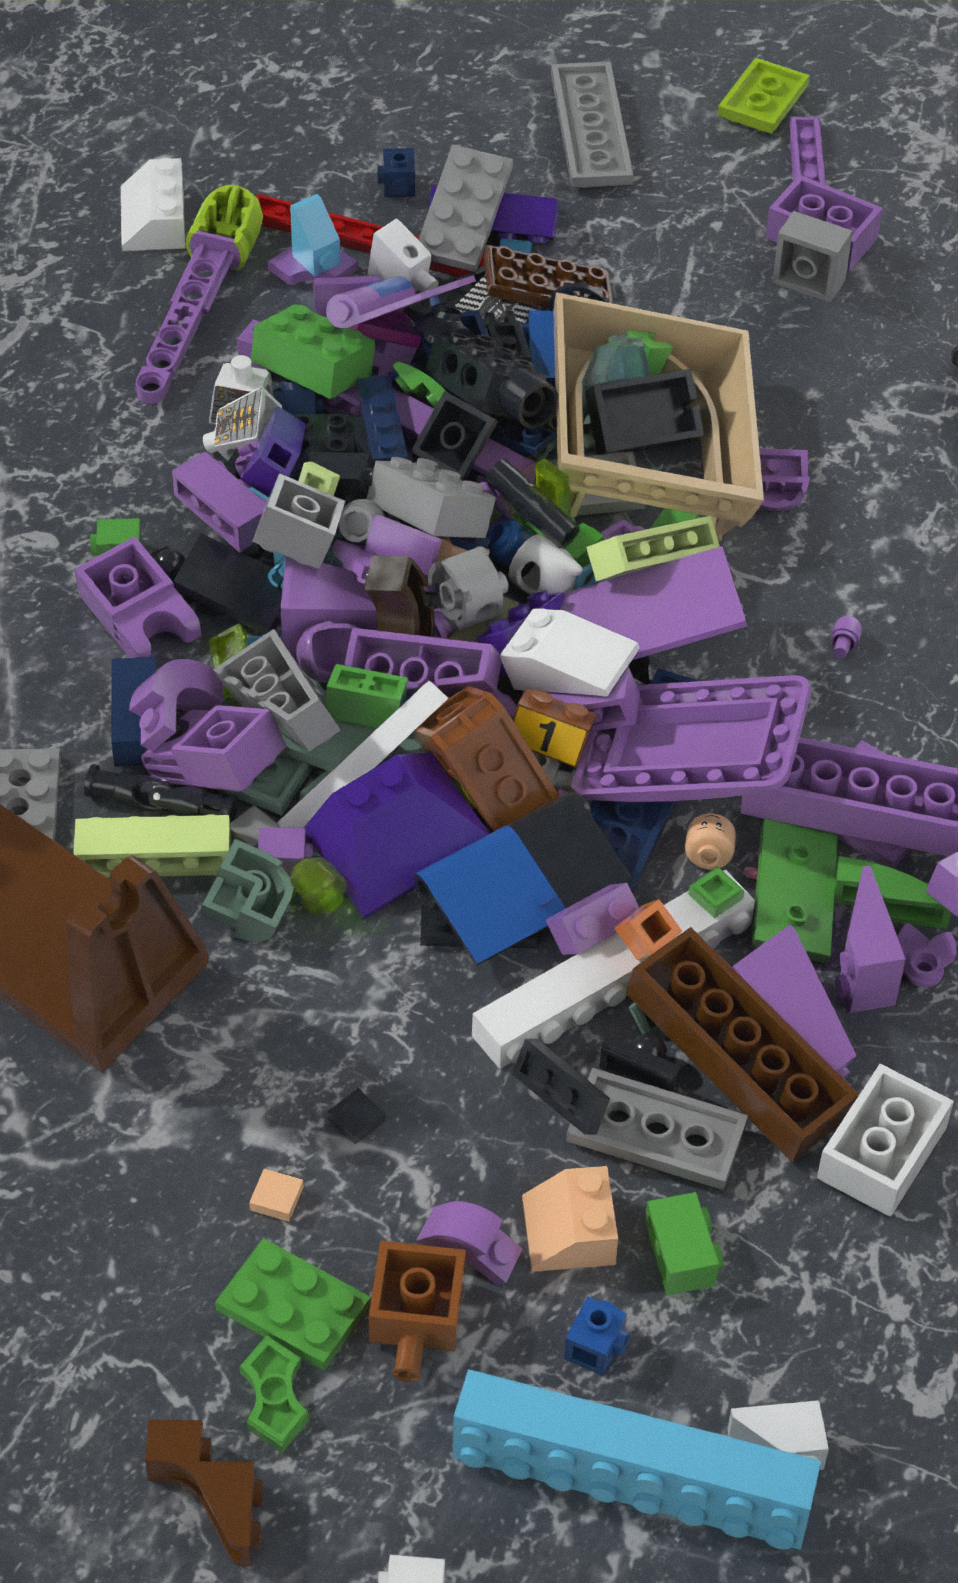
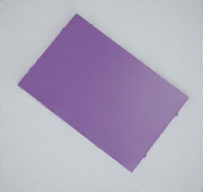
(664, 602)

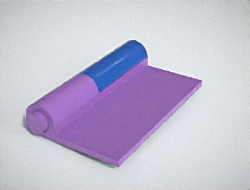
(380, 299)

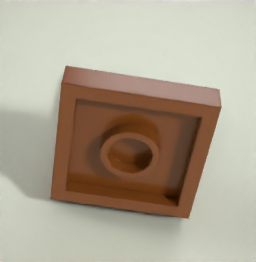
(487, 756)

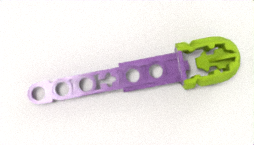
(210, 250)

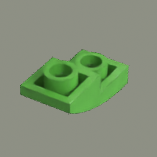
(421, 384)

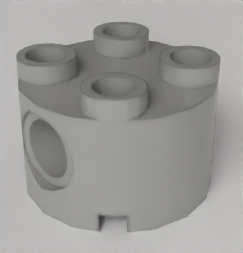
(467, 588)

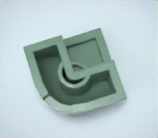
(249, 893)

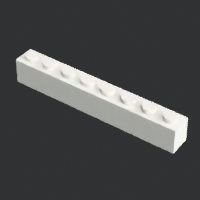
(587, 983)

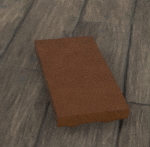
(533, 277)

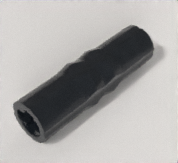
(532, 503)

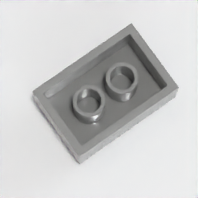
(431, 498)

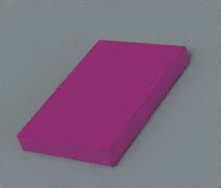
(391, 328)

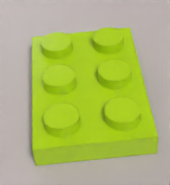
(763, 95)

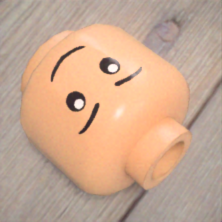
(710, 838)

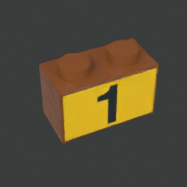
(553, 726)

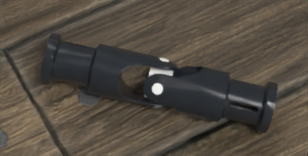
(183, 801)

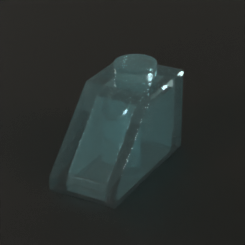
(617, 361)

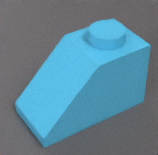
(314, 236)

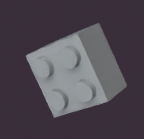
(812, 256)
(299, 521)

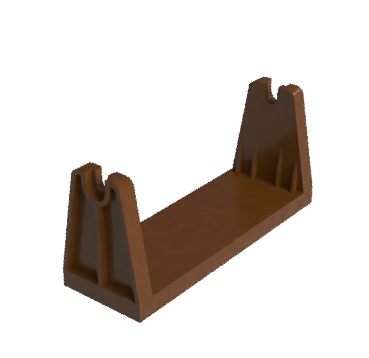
(88, 951)

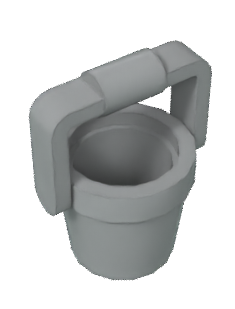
(357, 519)

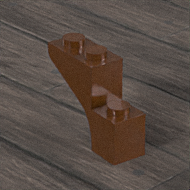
(226, 1490)

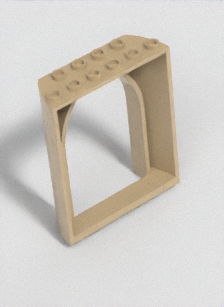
(725, 401)

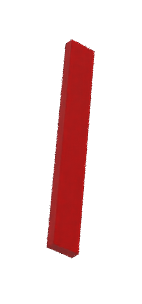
(351, 232)

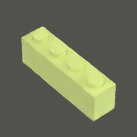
(651, 547)
(166, 844)

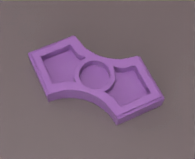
(292, 272)

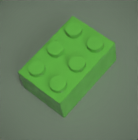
(312, 351)

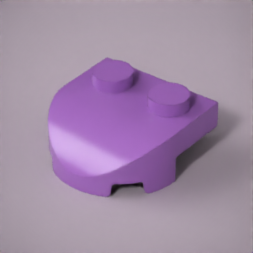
(783, 478)

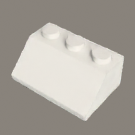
(153, 207)

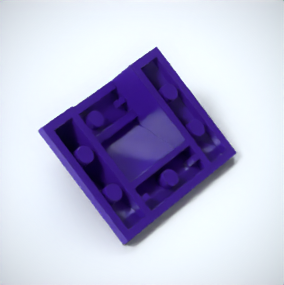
(392, 827)

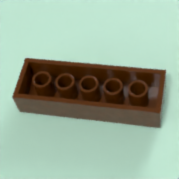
(741, 1044)

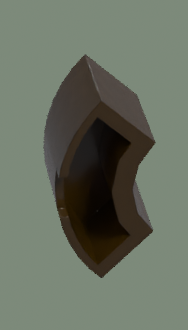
(399, 596)

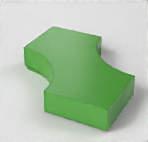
(276, 1413)

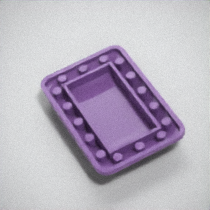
(698, 742)

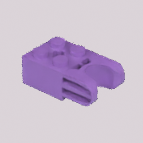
(134, 598)
(218, 748)

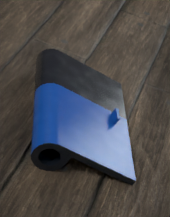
(521, 876)

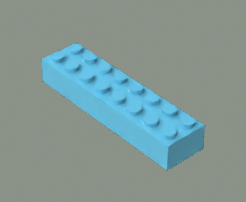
(634, 1460)

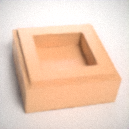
(276, 1195)

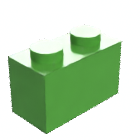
(683, 1243)

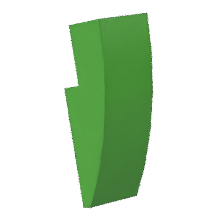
(901, 893)

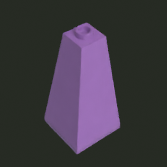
(321, 596)
(791, 986)

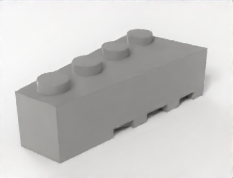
(271, 679)

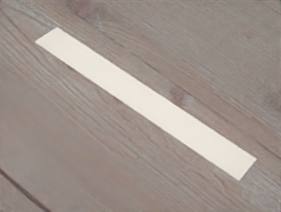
(368, 753)

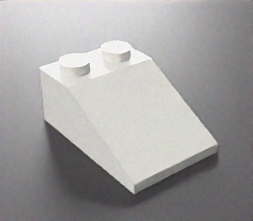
(566, 655)

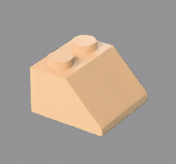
(571, 1221)

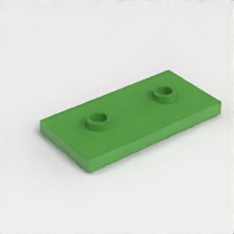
(796, 886)

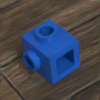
(596, 1336)

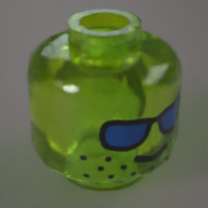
(318, 885)

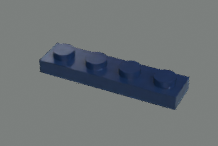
(381, 418)

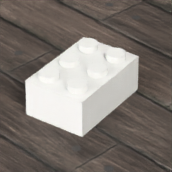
(884, 1139)

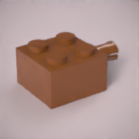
(416, 1302)

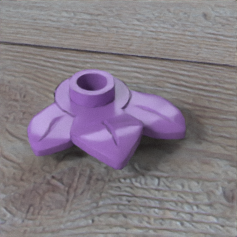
(925, 955)

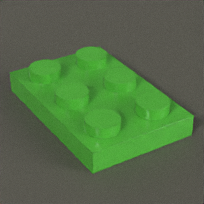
(293, 1303)

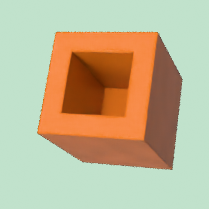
(648, 929)

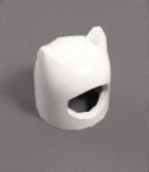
(553, 570)

